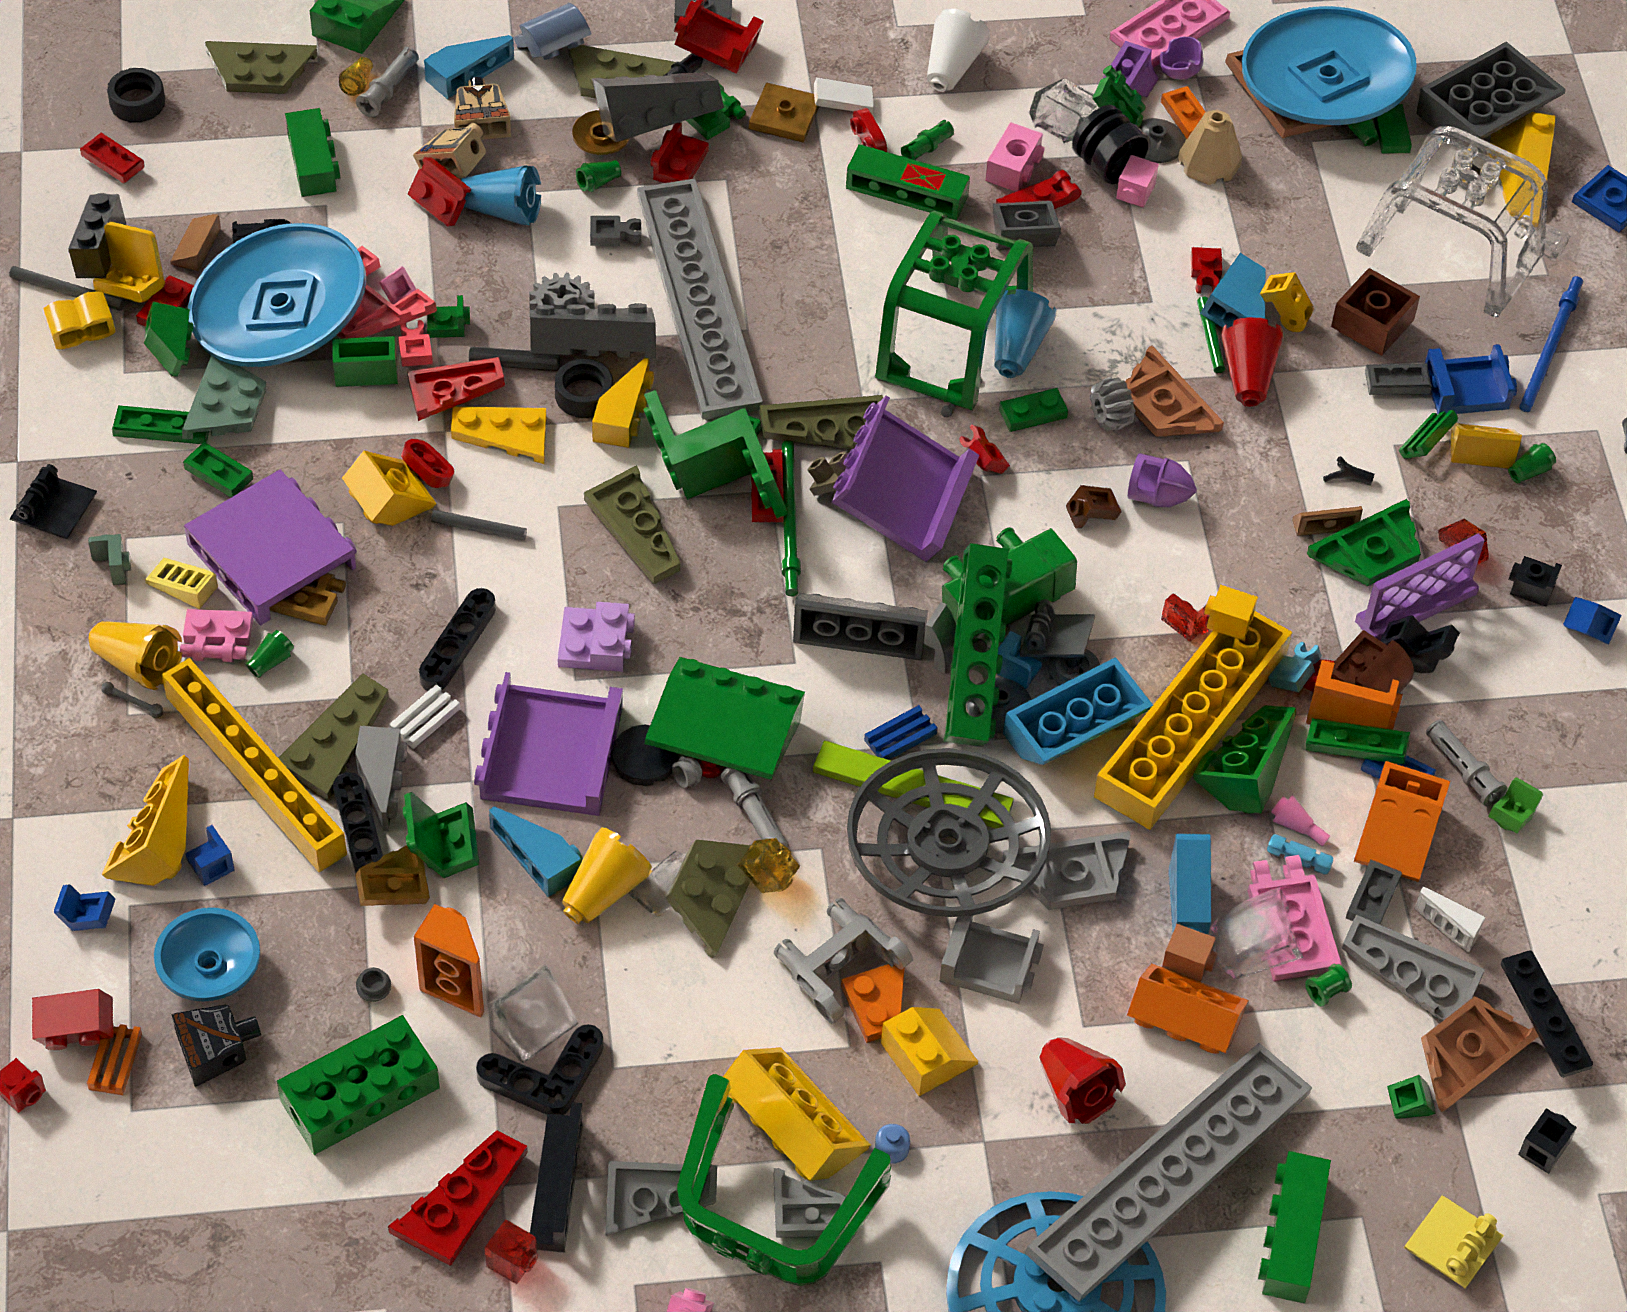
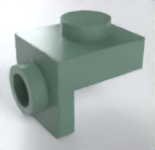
(111, 548)

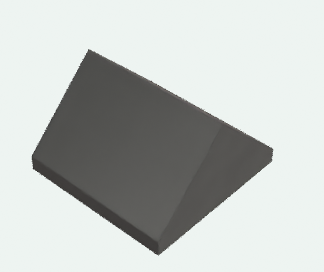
(1027, 221)

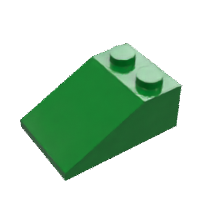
(351, 22)

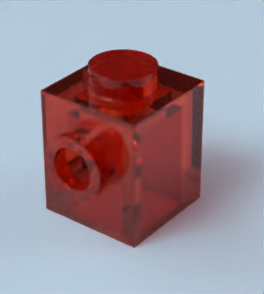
(511, 1251)

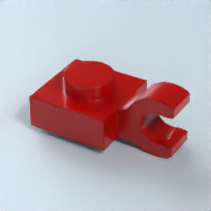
(989, 455)

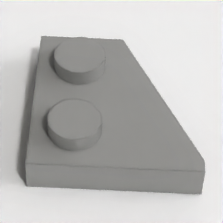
(802, 1207)

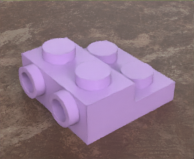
(596, 637)

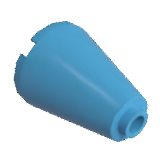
(506, 194)
(1020, 329)

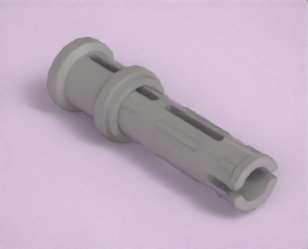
(382, 88)
(1474, 772)
(748, 796)

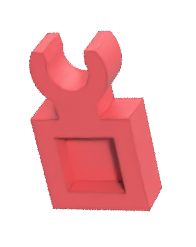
(414, 346)

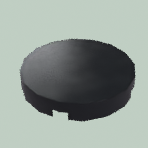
(641, 762)

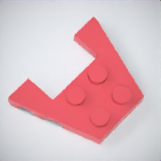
(377, 313)

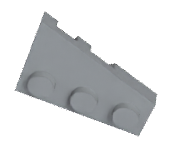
(647, 1193)

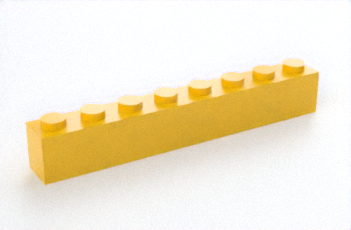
(255, 765)

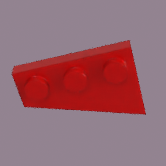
(451, 385)

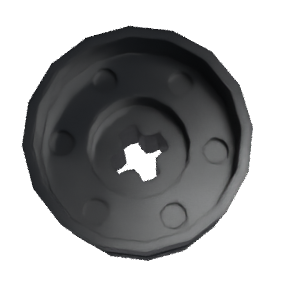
(1108, 141)

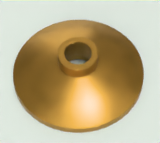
(590, 137)

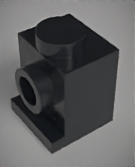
(1534, 580)
(1547, 1140)

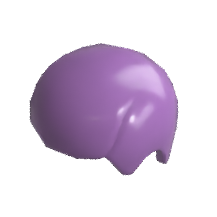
(1182, 58)

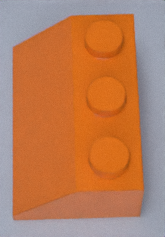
(449, 960)
(1187, 1009)

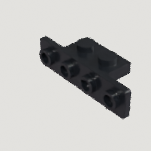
(1546, 1014)

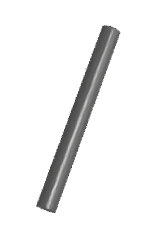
(61, 286)

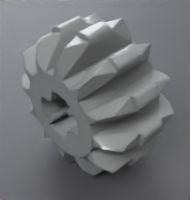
(1112, 404)

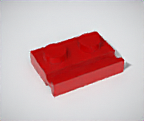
(439, 191)

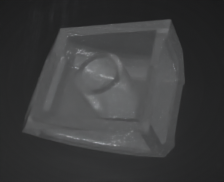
(1061, 108)
(1255, 935)

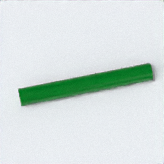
(1211, 339)

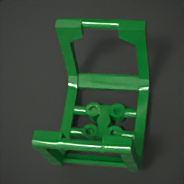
(961, 274)
(748, 1246)

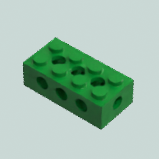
(358, 1084)

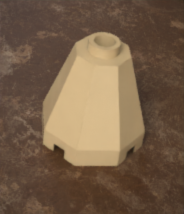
(1211, 149)

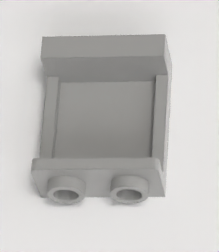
(990, 960)

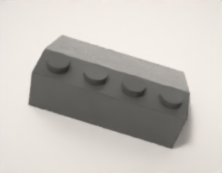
(1487, 93)

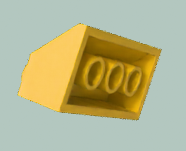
(794, 1113)

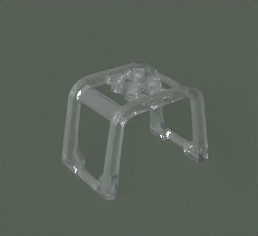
(1533, 189)

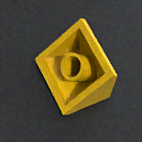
(1484, 445)

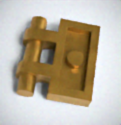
(312, 603)

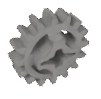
(562, 292)

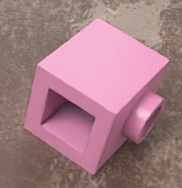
(1137, 181)

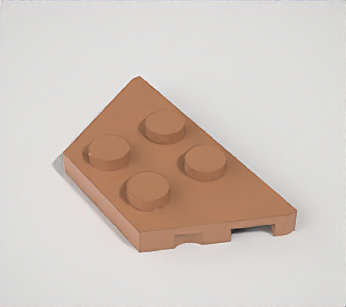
(1167, 401)
(1470, 1048)

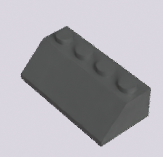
(859, 626)

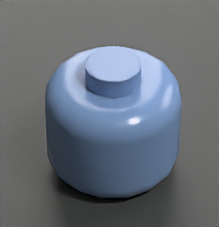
(894, 1141)

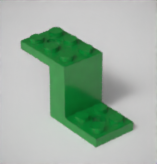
(713, 454)

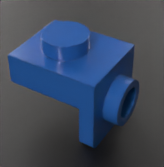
(83, 910)

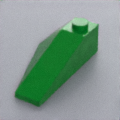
(1247, 765)

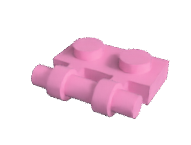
(220, 628)

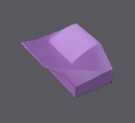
(1136, 66)

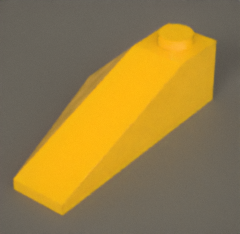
(1529, 139)
(157, 832)

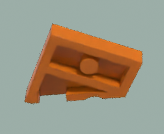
(874, 998)

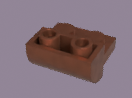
(1373, 664)

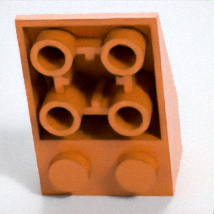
(1402, 820)

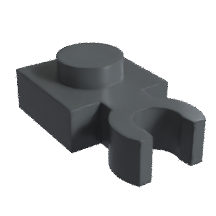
(610, 229)

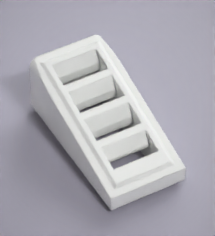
(1450, 918)

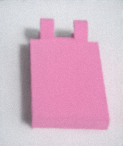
(1306, 915)

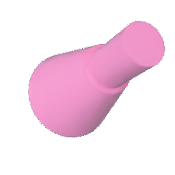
(1293, 816)

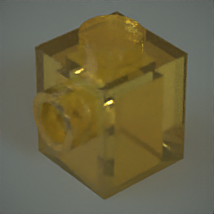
(769, 865)

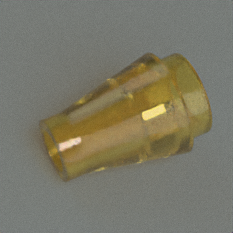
(355, 77)

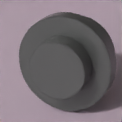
(373, 984)

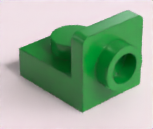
(449, 320)

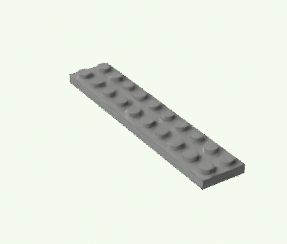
(699, 299)
(1167, 1172)

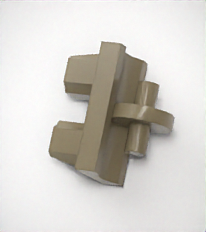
(826, 473)

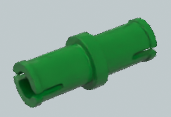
(928, 140)

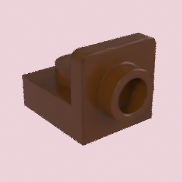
(1092, 503)

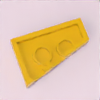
(503, 427)

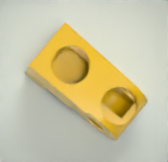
(1289, 300)

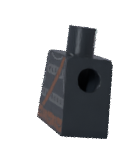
(213, 1040)

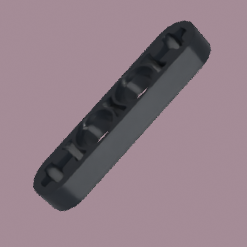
(457, 639)
(356, 830)

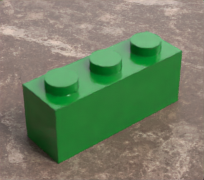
(312, 152)

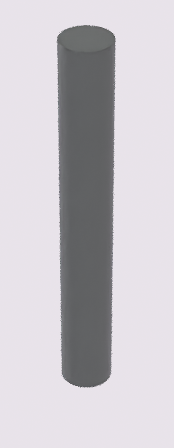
(479, 525)

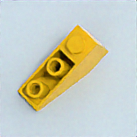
(620, 406)

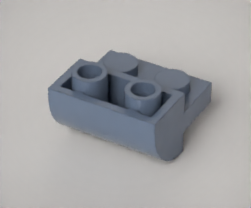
(553, 31)

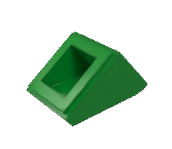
(1411, 1098)

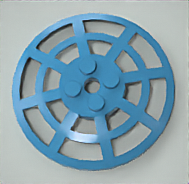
(1030, 1280)

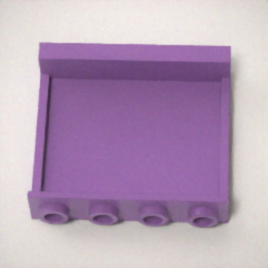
(903, 482)
(268, 543)
(549, 748)

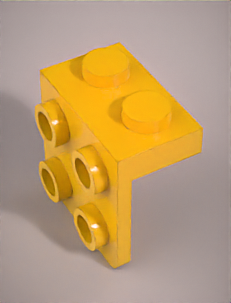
(135, 264)

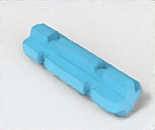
(1308, 855)

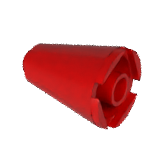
(1251, 357)

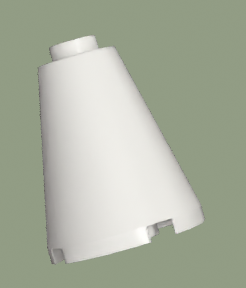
(954, 47)

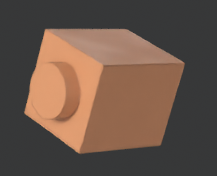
(1190, 953)

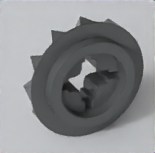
(1059, 666)

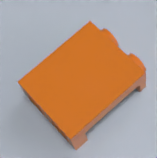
(1352, 703)

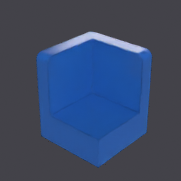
(1592, 620)
(211, 859)

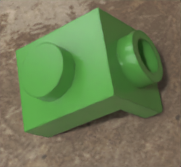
(1516, 806)

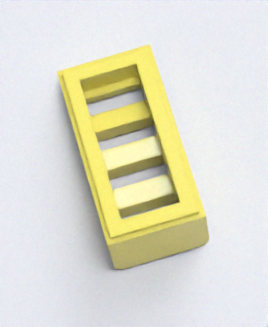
(197, 596)

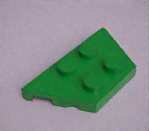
(1371, 546)

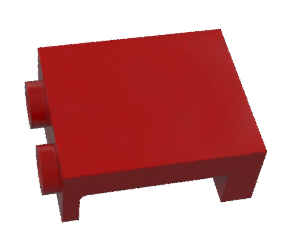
(716, 36)

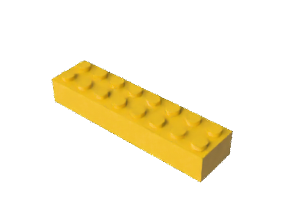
(1189, 720)

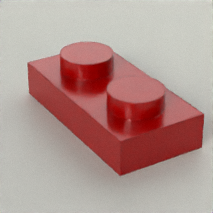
(174, 293)

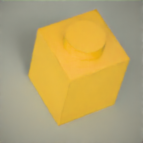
(1231, 612)

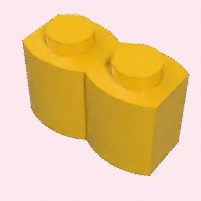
(79, 320)

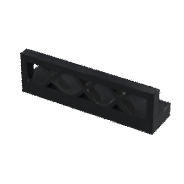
(557, 1179)

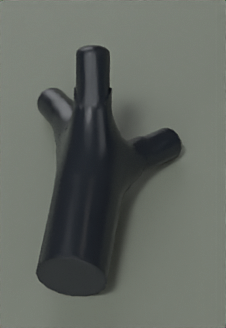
(1350, 472)

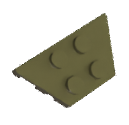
(609, 64)
(259, 65)
(709, 890)

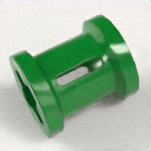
(1328, 984)

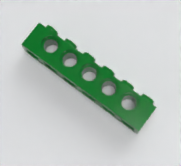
(959, 725)

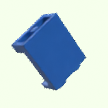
(1471, 382)

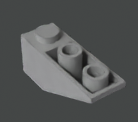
(378, 761)

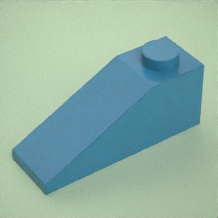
(459, 63)
(538, 850)

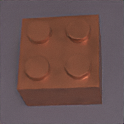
(1375, 311)

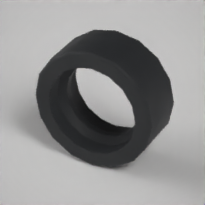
(136, 110)
(581, 370)

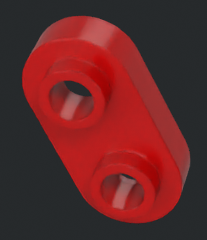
(867, 129)
(427, 463)

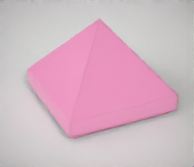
(397, 285)

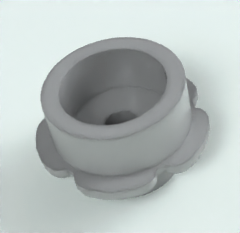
(687, 772)

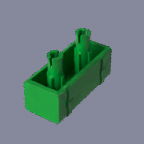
(1040, 571)

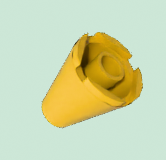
(137, 649)
(604, 876)

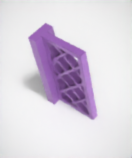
(1423, 587)

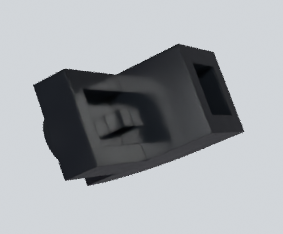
(1421, 646)

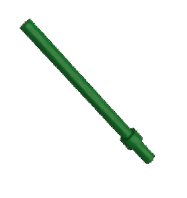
(790, 564)

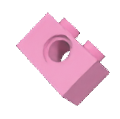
(1014, 157)

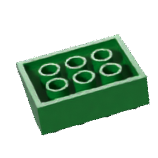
(726, 718)

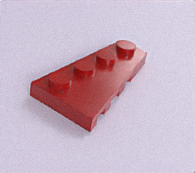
(458, 1204)

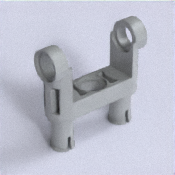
(854, 938)

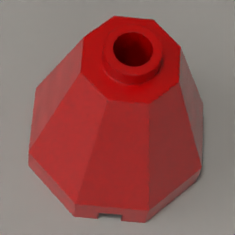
(1080, 1079)

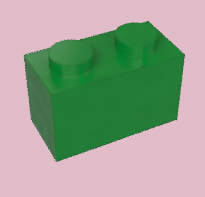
(365, 361)

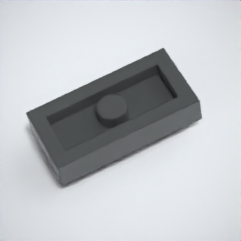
(1374, 892)

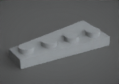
(1416, 969)

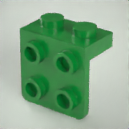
(441, 839)

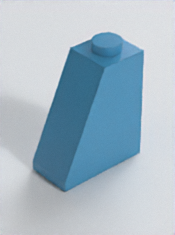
(1237, 293)
(1191, 882)

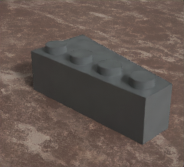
(653, 102)
(593, 330)

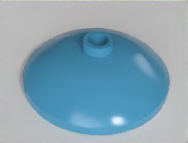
(204, 939)

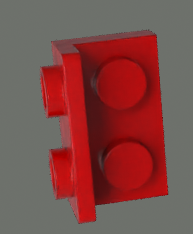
(678, 156)

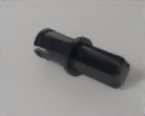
(687, 65)

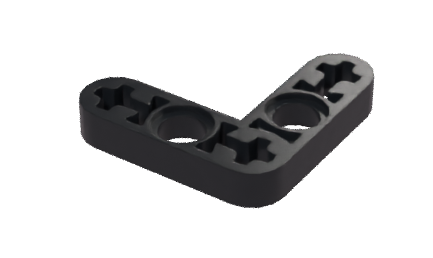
(553, 1083)

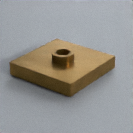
(784, 112)

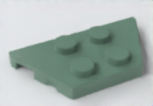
(225, 401)

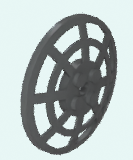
(952, 821)

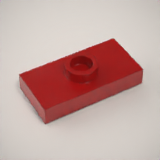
(112, 157)

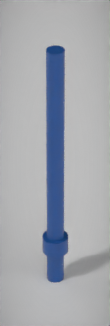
(1567, 304)

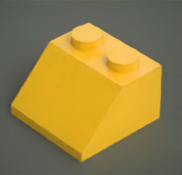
(386, 489)
(926, 1048)

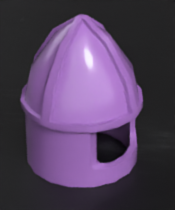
(1160, 482)

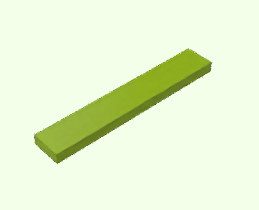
(857, 766)

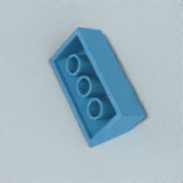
(1074, 713)

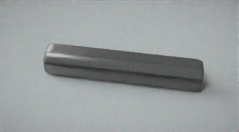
(516, 358)

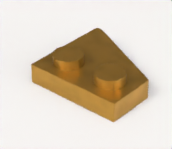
(393, 880)

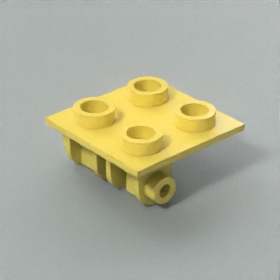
(1455, 1240)

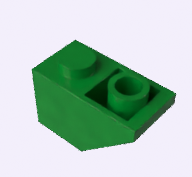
(167, 335)

